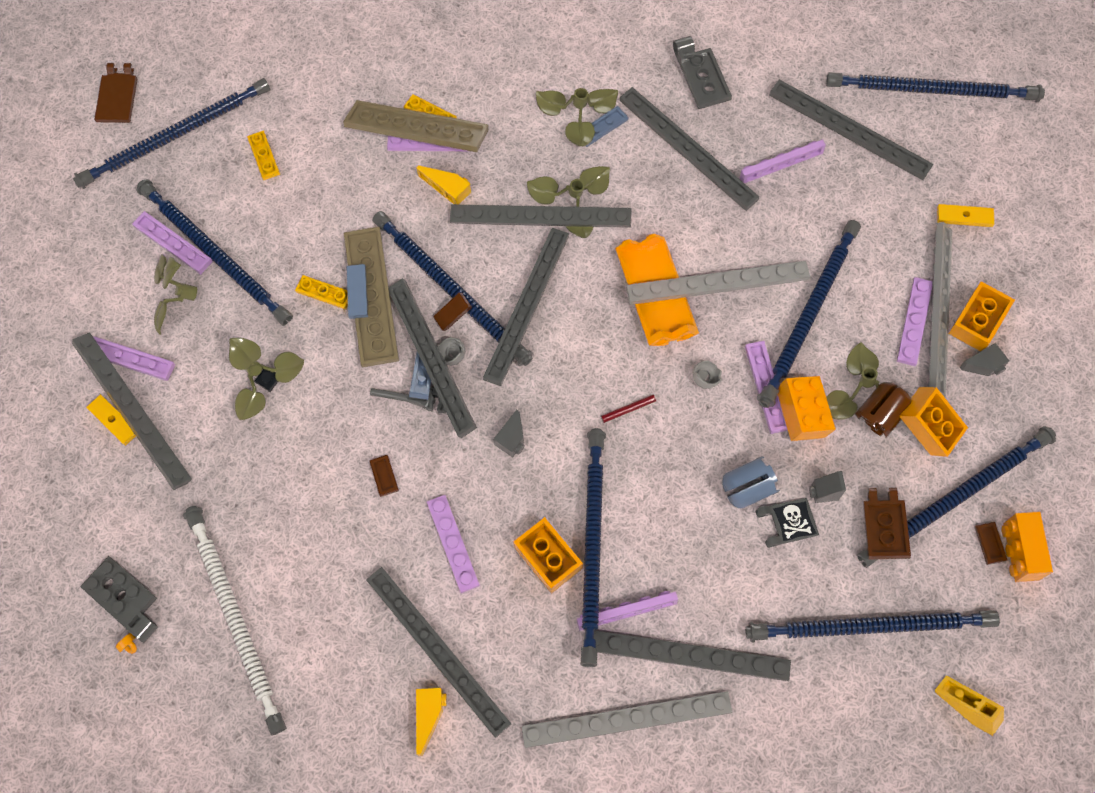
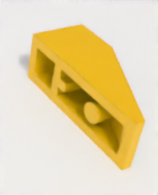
(446, 183)
(971, 705)
(428, 713)

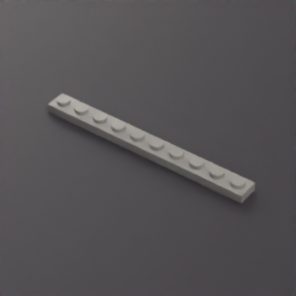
(717, 282)
(940, 303)
(626, 719)

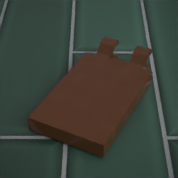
(116, 95)
(886, 526)

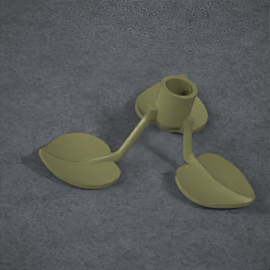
(578, 132)
(593, 179)
(184, 291)
(244, 356)
(859, 362)

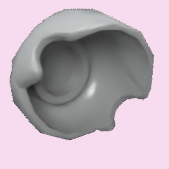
(453, 346)
(702, 370)

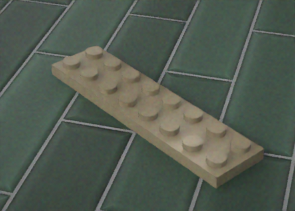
(416, 126)
(377, 331)

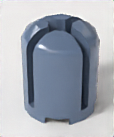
(754, 492)

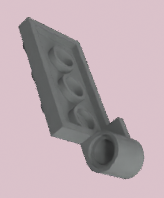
(699, 62)
(131, 608)

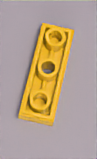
(418, 104)
(265, 162)
(974, 215)
(313, 288)
(105, 414)

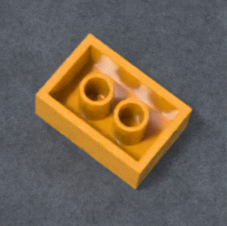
(981, 316)
(805, 408)
(933, 421)
(1027, 547)
(548, 555)

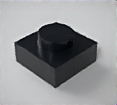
(266, 380)

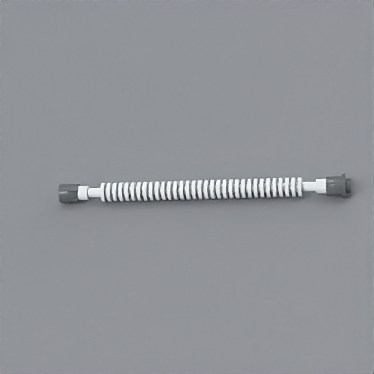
(234, 619)

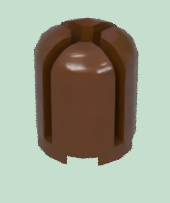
(884, 408)

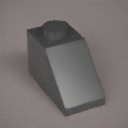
(986, 362)
(510, 437)
(828, 488)

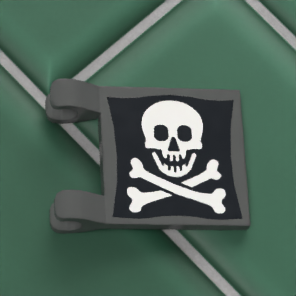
(792, 521)

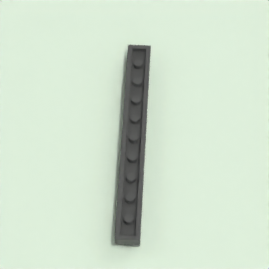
(851, 129)
(689, 149)
(541, 215)
(525, 307)
(432, 359)
(131, 411)
(439, 652)
(692, 656)

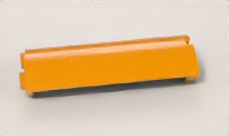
(651, 262)

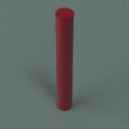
(628, 408)

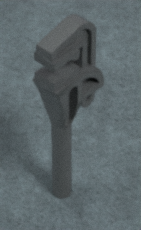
(424, 403)

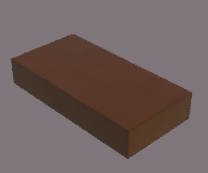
(452, 311)
(384, 475)
(990, 543)

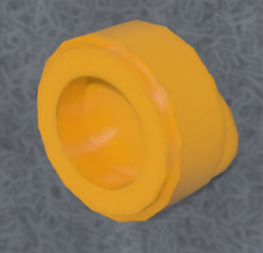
(126, 643)

